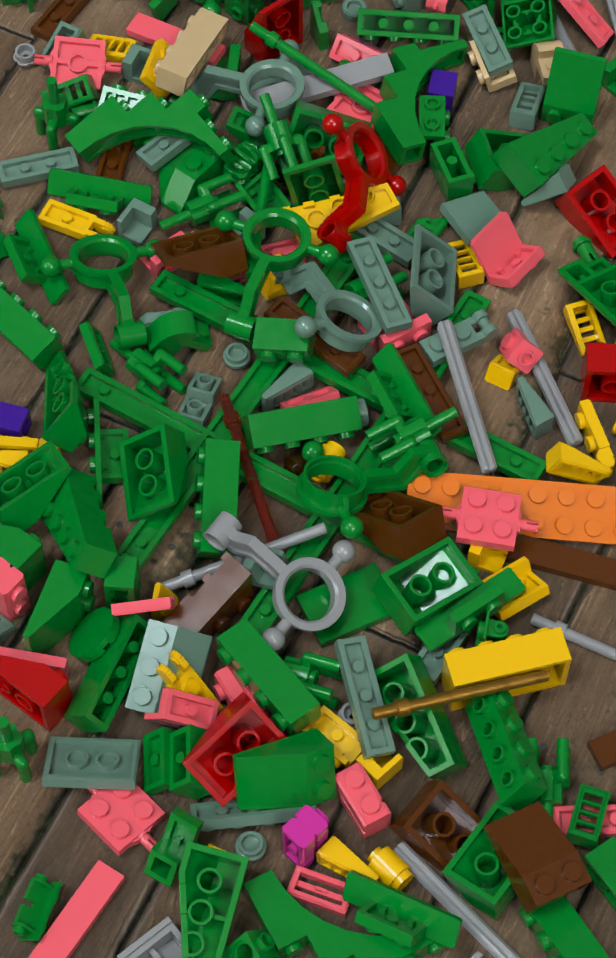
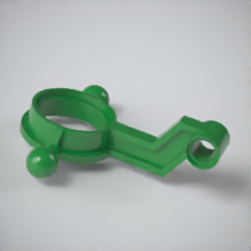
(242, 323)
(127, 332)
(423, 458)

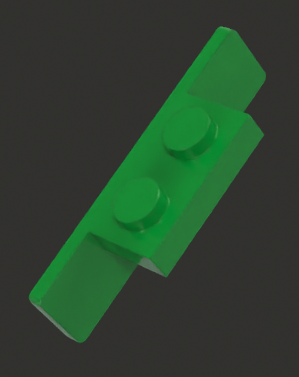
(95, 191)
(27, 253)
(397, 388)
(107, 454)
(469, 610)
(398, 914)

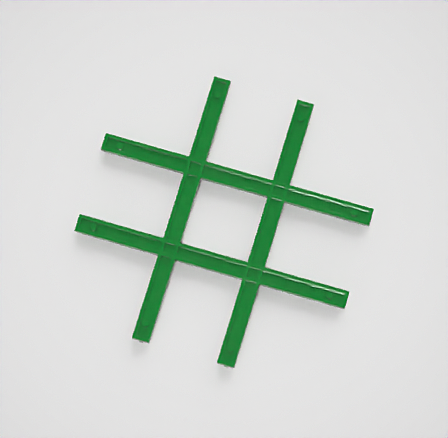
(246, 399)

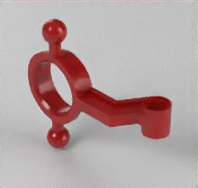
(335, 227)

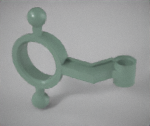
(216, 78)
(311, 278)

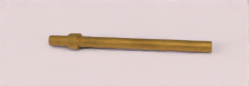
(403, 707)

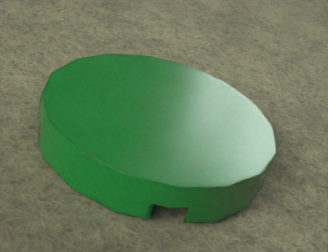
(94, 634)

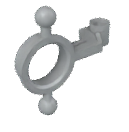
(226, 533)

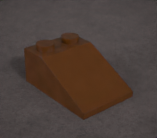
(204, 252)
(402, 523)
(436, 823)
(537, 857)

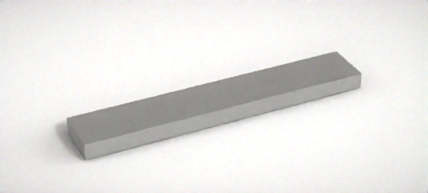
(356, 74)

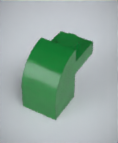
(177, 330)
(167, 853)

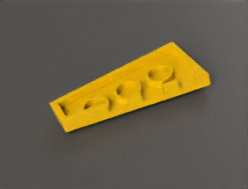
(380, 203)

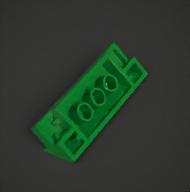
(595, 283)

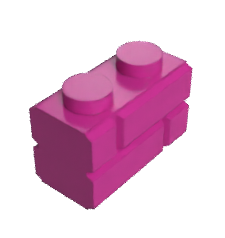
(305, 835)

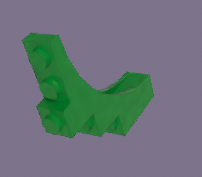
(395, 114)
(118, 123)
(296, 927)

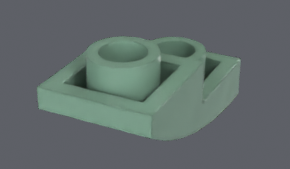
(200, 397)

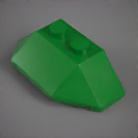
(185, 172)

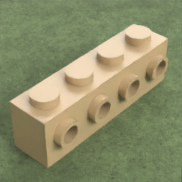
(190, 52)

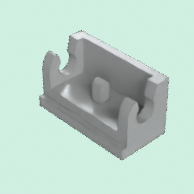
(159, 942)

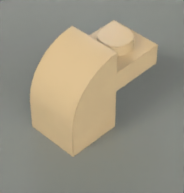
(541, 58)

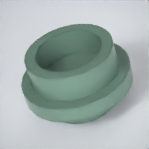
(236, 356)
(251, 845)

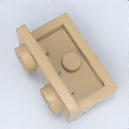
(492, 83)

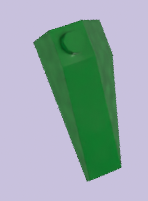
(63, 406)
(208, 898)

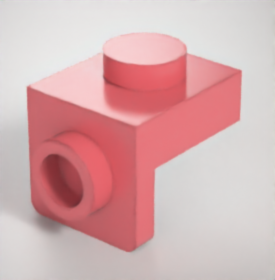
(519, 350)

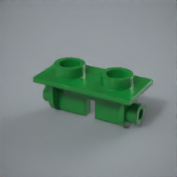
(491, 630)
(32, 921)

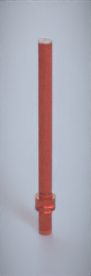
(233, 422)

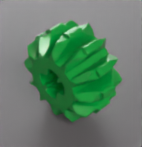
(247, 163)

